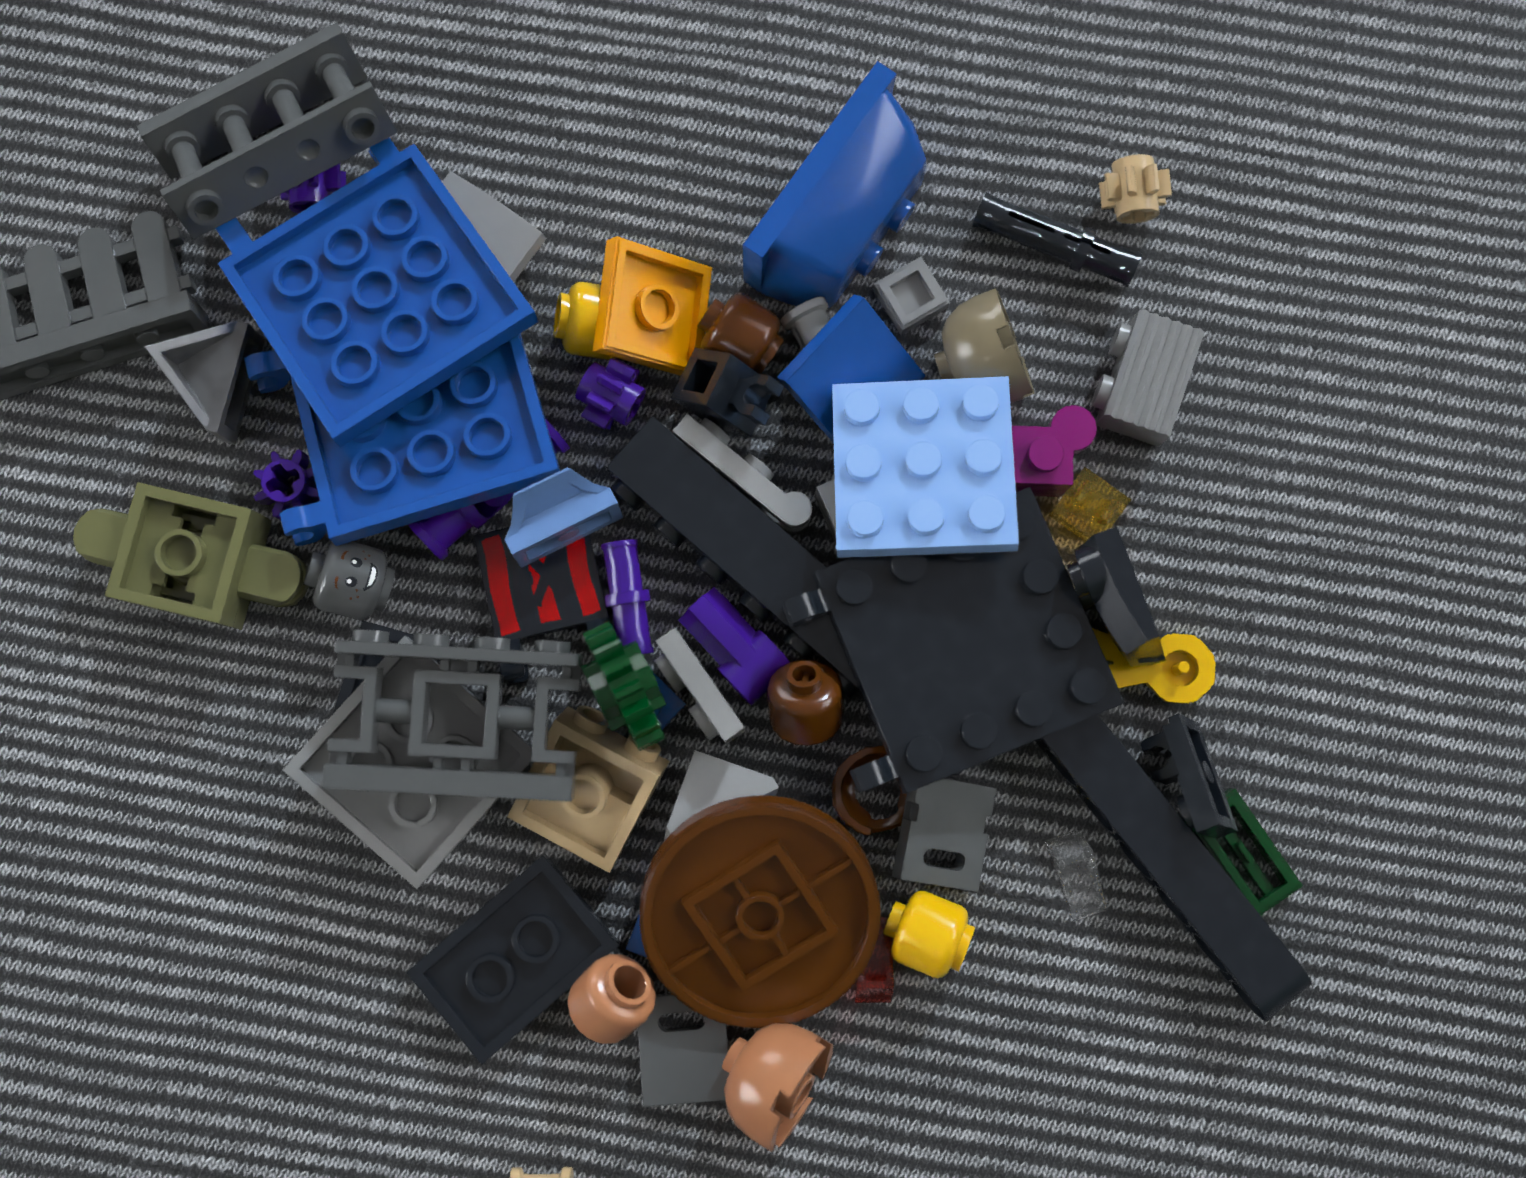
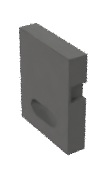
(946, 818)
(681, 1062)

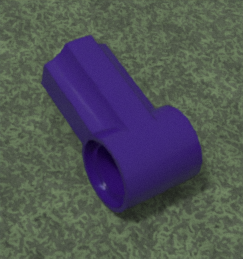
(743, 655)

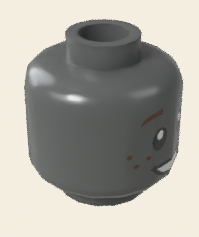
(350, 580)

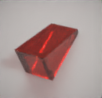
(877, 979)

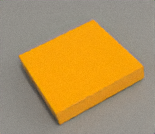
(650, 306)

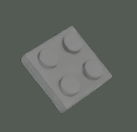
(684, 670)

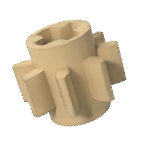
(1135, 189)

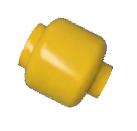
(577, 318)
(929, 934)

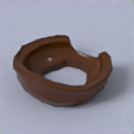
(845, 799)

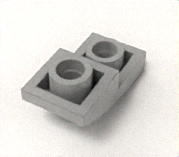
(504, 231)

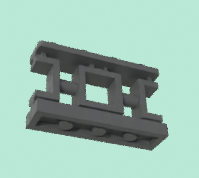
(453, 763)

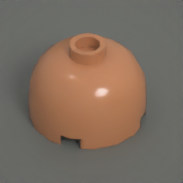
(772, 1080)

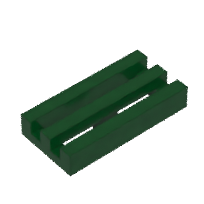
(1264, 844)

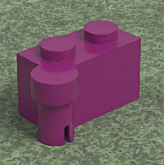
(1046, 453)

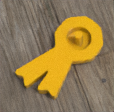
(1179, 679)

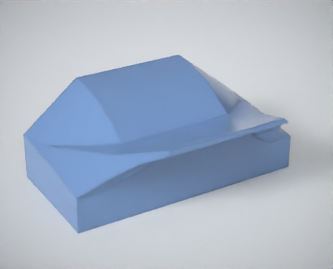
(557, 514)

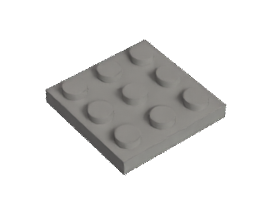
(408, 828)

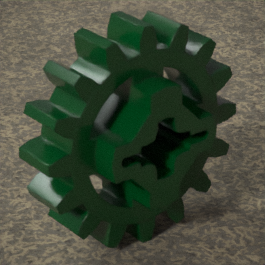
(623, 685)

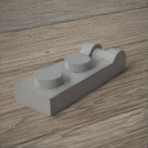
(747, 475)

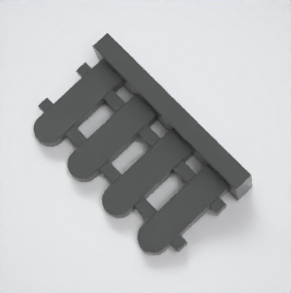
(114, 325)

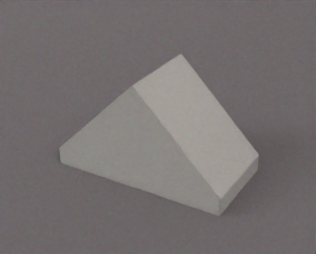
(714, 781)

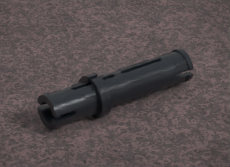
(1058, 240)

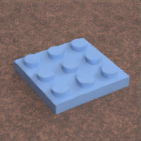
(924, 467)

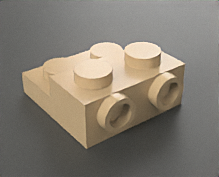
(610, 788)

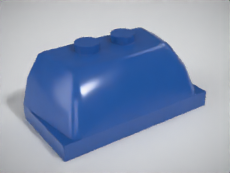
(840, 200)

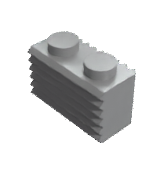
(1147, 377)

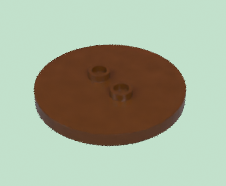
(759, 911)

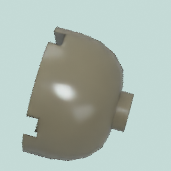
(983, 344)

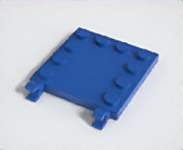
(375, 292)
(438, 454)

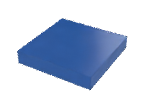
(847, 350)

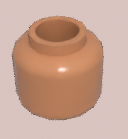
(611, 999)

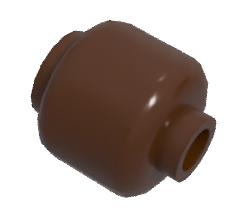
(741, 329)
(805, 702)

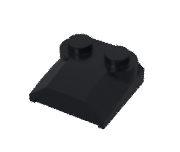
(1109, 584)

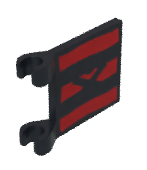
(540, 597)

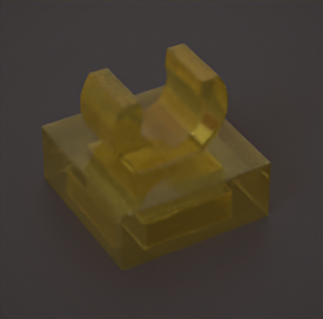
(1089, 505)

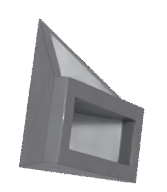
(212, 373)

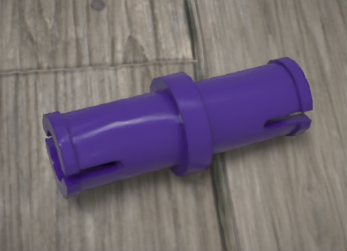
(627, 593)

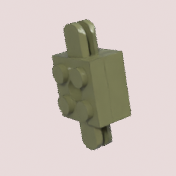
(190, 556)

